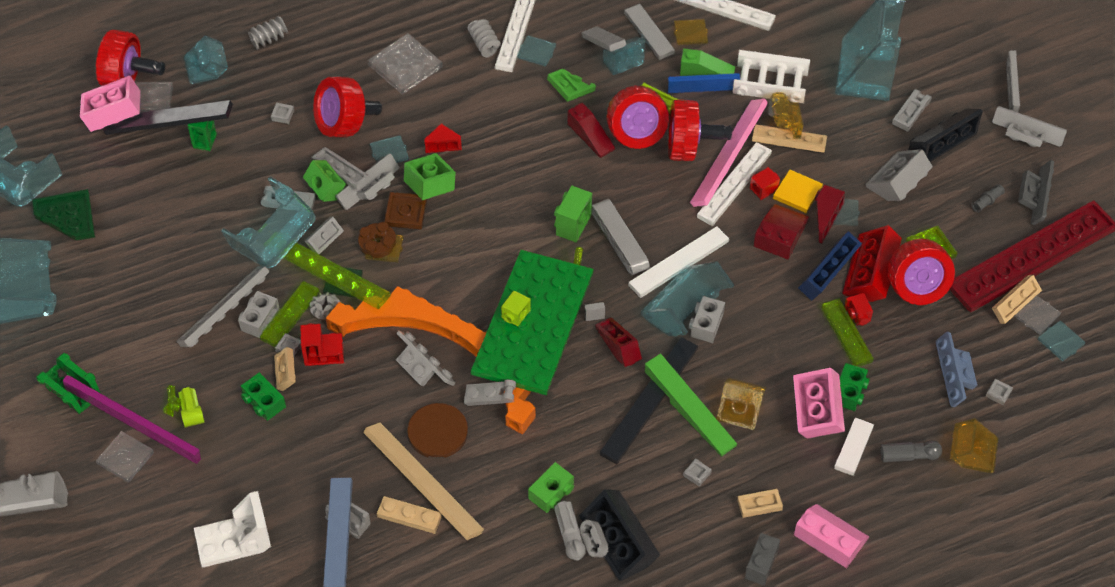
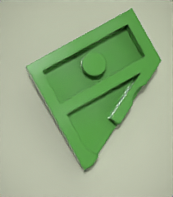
(569, 85)

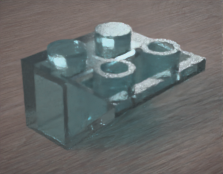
(626, 57)
(205, 60)

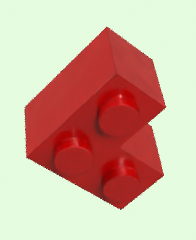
(319, 347)

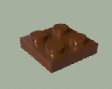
(405, 210)

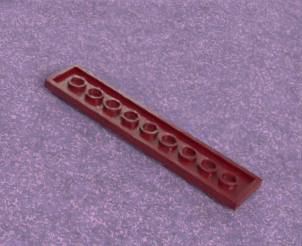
(1032, 256)

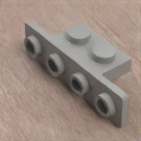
(1028, 128)
(380, 174)
(419, 363)

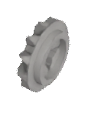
(317, 302)

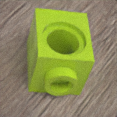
(515, 308)

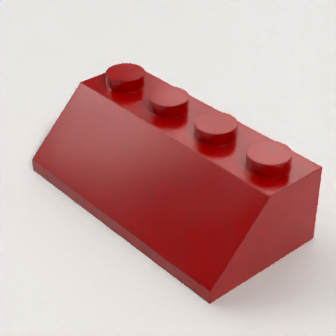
(870, 264)

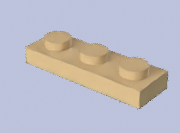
(1016, 299)
(409, 515)

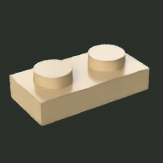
(284, 369)
(759, 503)

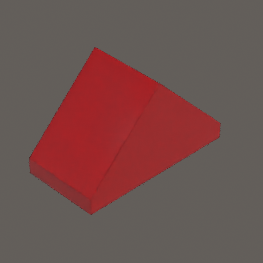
(442, 140)

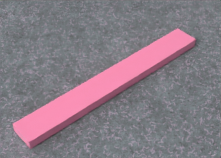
(729, 153)

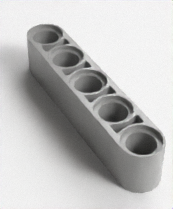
(620, 237)

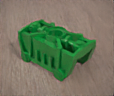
(65, 364)

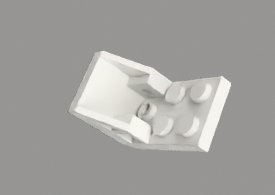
(234, 537)

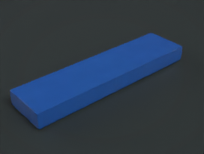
(701, 83)

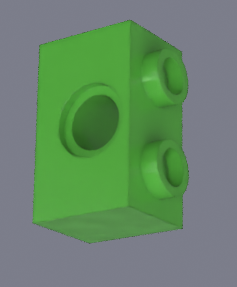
(323, 180)
(553, 477)

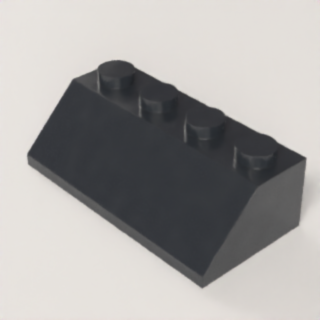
(948, 133)
(628, 543)

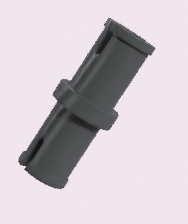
(987, 198)

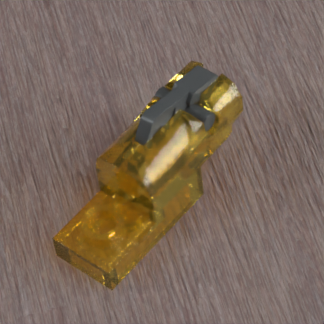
(786, 114)

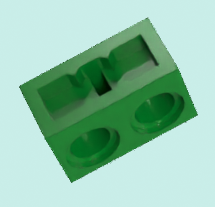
(202, 134)
(852, 387)
(266, 394)

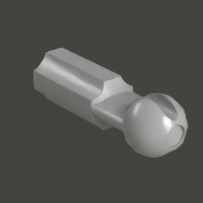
(570, 531)

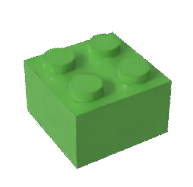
(429, 176)
(573, 213)

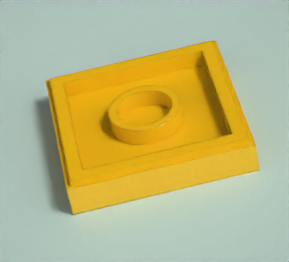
(797, 191)

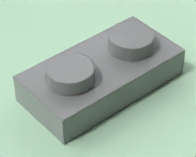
(324, 235)

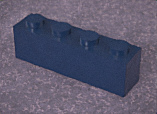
(830, 265)

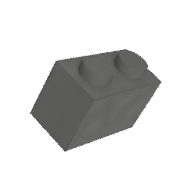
(762, 559)

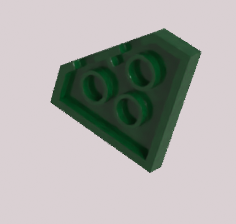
(67, 213)

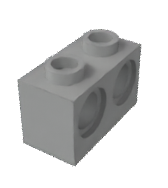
(260, 315)
(710, 320)

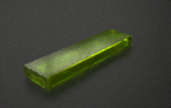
(290, 313)
(847, 333)

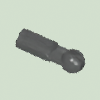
(909, 451)

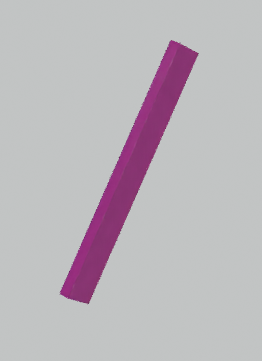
(132, 419)

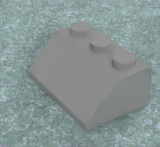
(900, 175)

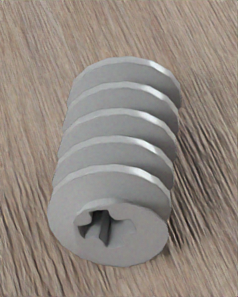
(267, 31)
(484, 37)

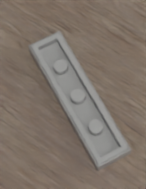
(649, 30)
(604, 38)
(1012, 81)
(348, 172)

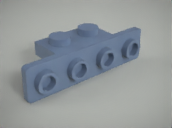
(956, 369)

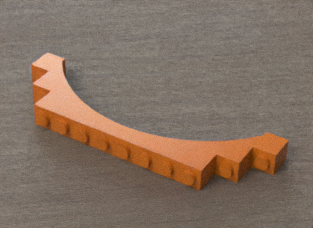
(410, 311)

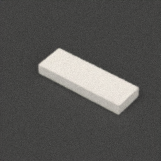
(854, 446)

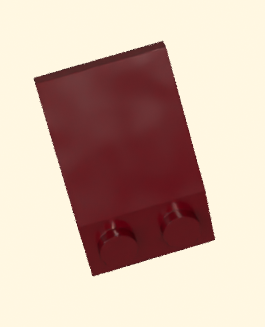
(780, 231)

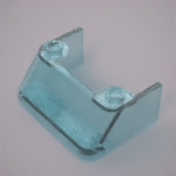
(27, 180)
(278, 233)
(682, 294)

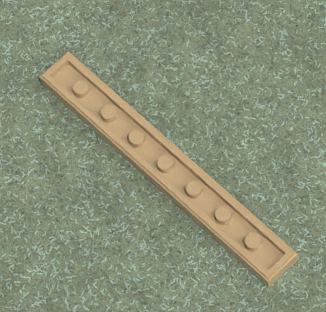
(423, 481)

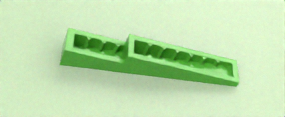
(689, 405)

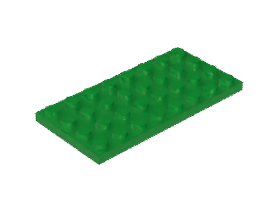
(535, 347)

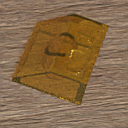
(740, 403)
(974, 446)

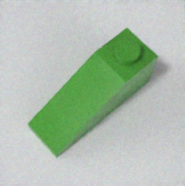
(700, 63)

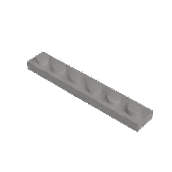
(218, 312)

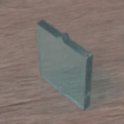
(536, 50)
(390, 146)
(848, 214)
(1061, 340)

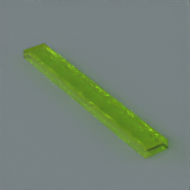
(337, 275)

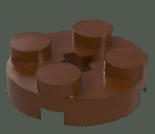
(377, 230)

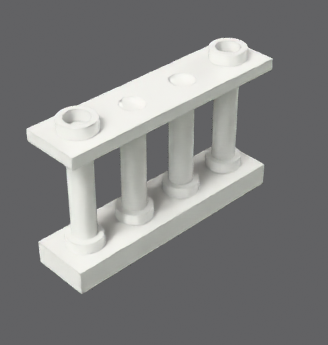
(774, 63)

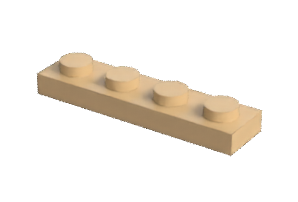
(785, 138)

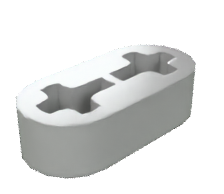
(594, 538)

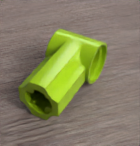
(191, 411)

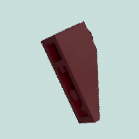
(589, 130)
(828, 207)
(619, 341)

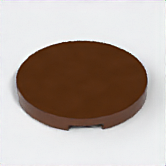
(437, 430)

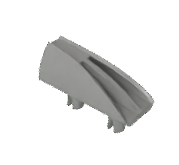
(32, 494)

